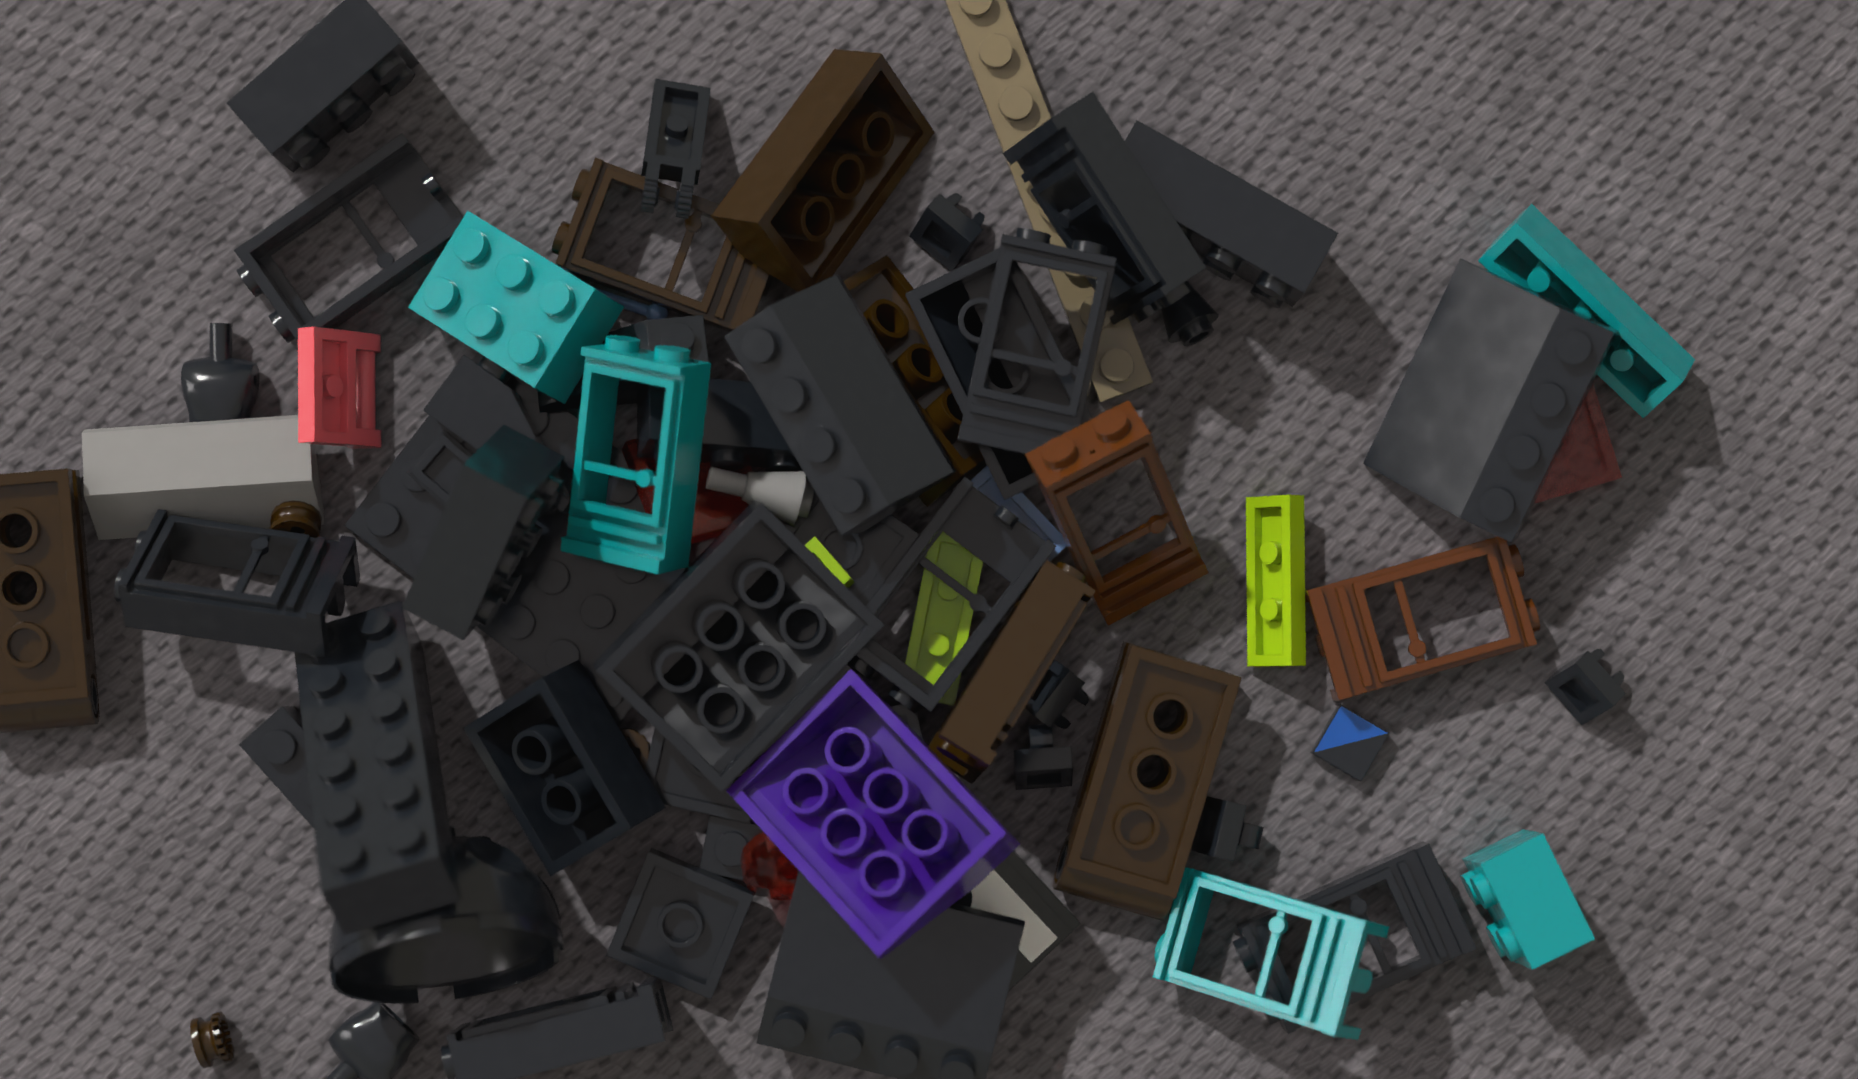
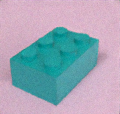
(515, 307)

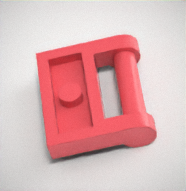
(337, 388)

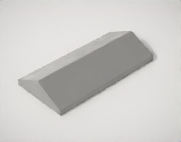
(196, 470)

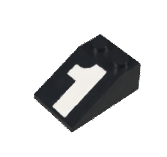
(1020, 894)

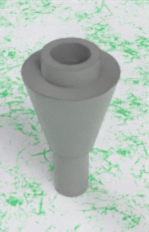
(779, 491)

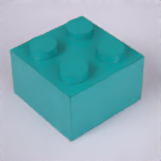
(1526, 898)

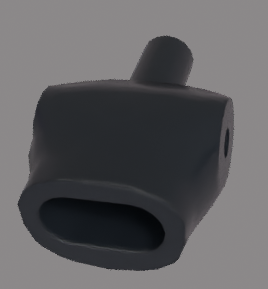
(219, 384)
(372, 1044)

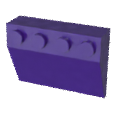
(871, 815)

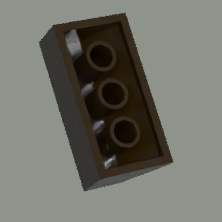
(825, 170)
(882, 300)

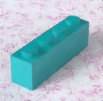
(1643, 358)

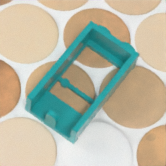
(617, 534)
(1327, 967)

